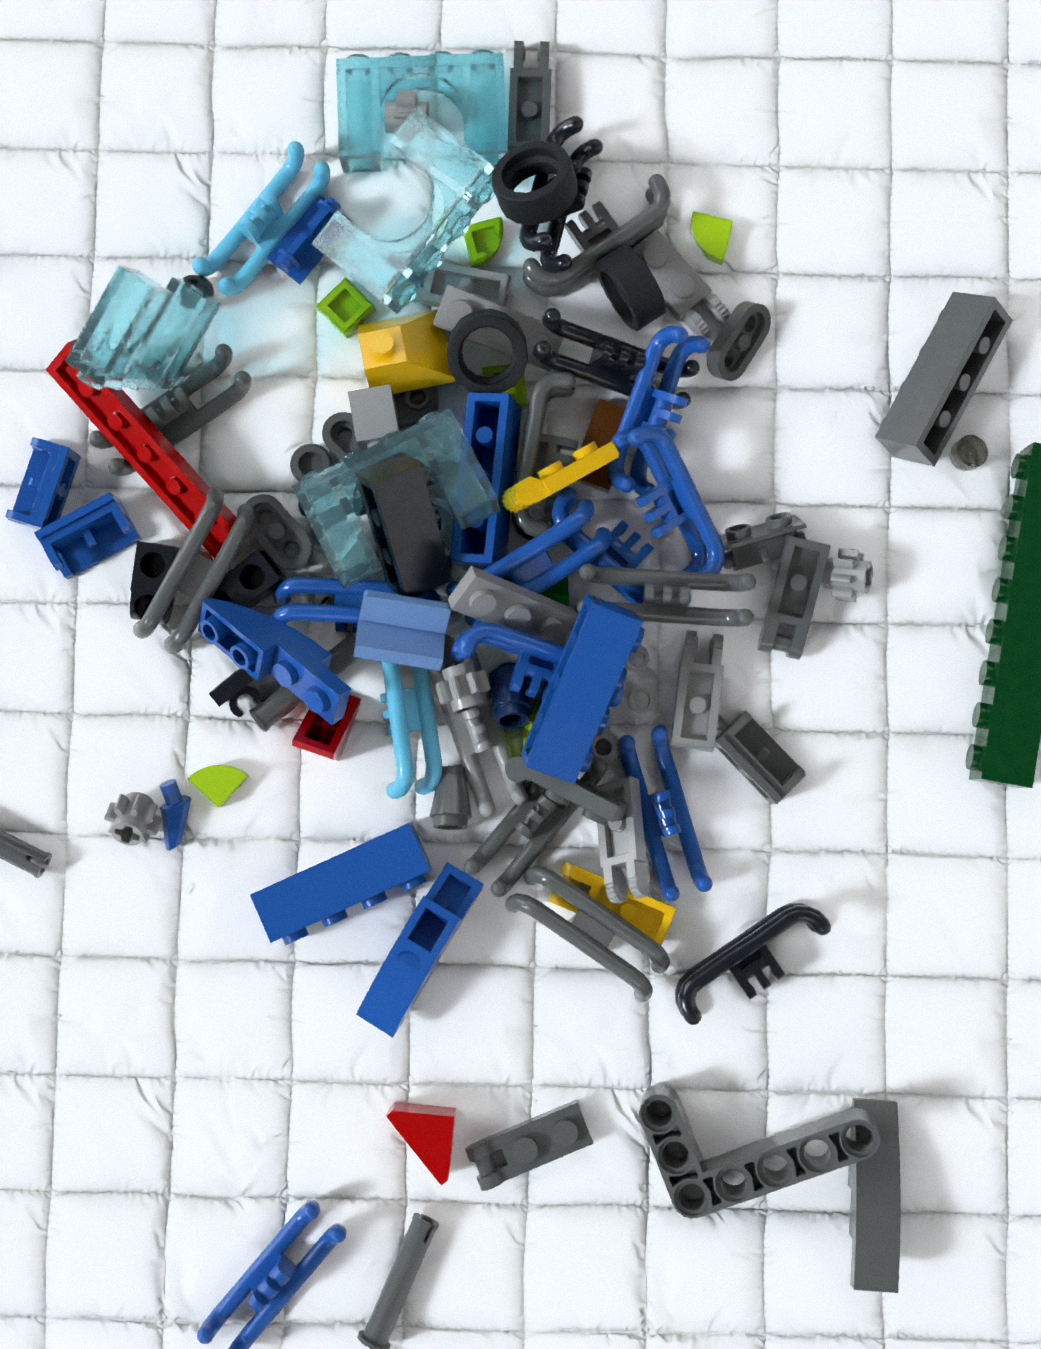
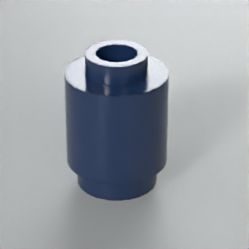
(506, 706)

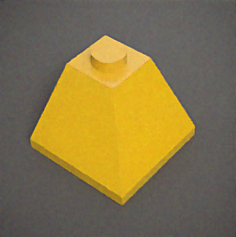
(405, 352)

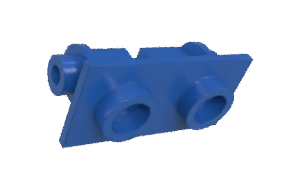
(295, 252)

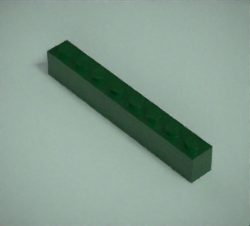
(1011, 676)

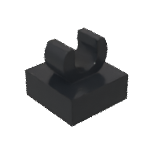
(232, 688)

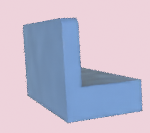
(402, 630)

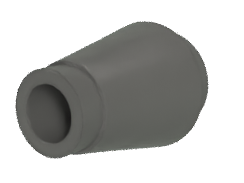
(451, 800)

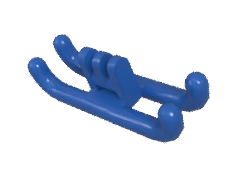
(654, 405)
(675, 498)
(617, 554)
(532, 564)
(346, 602)
(535, 659)
(665, 815)
(272, 1279)

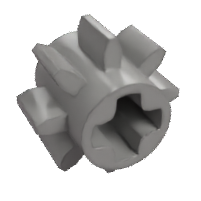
(398, 110)
(847, 575)
(462, 687)
(133, 818)

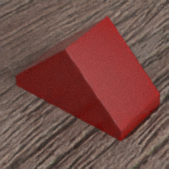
(323, 738)
(428, 1133)

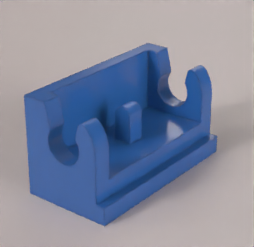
(44, 484)
(88, 535)

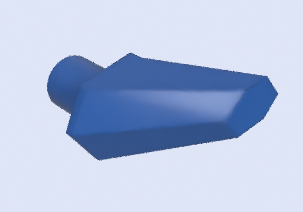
(173, 813)

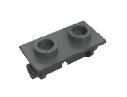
(744, 542)

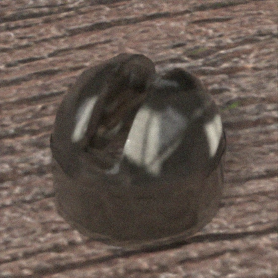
(968, 453)

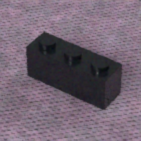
(405, 525)

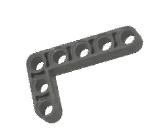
(749, 1158)

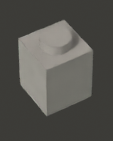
(373, 414)

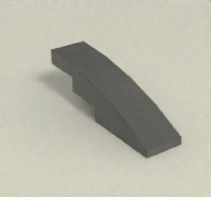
(876, 1203)

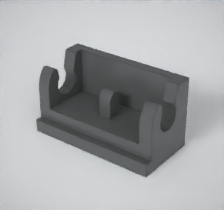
(759, 758)

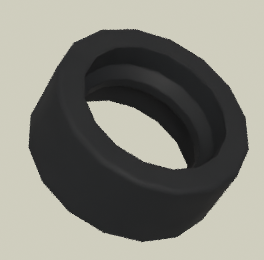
(531, 160)
(630, 287)
(483, 319)

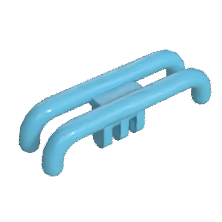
(264, 223)
(409, 712)

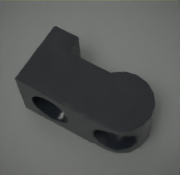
(149, 570)
(250, 580)

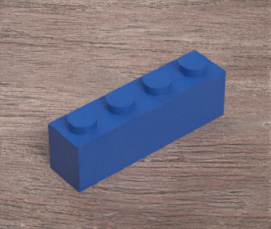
(493, 434)
(582, 689)
(342, 882)

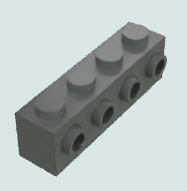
(944, 378)

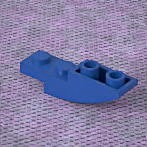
(271, 647)
(419, 949)

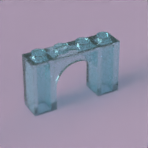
(468, 80)
(399, 266)
(142, 332)
(335, 502)

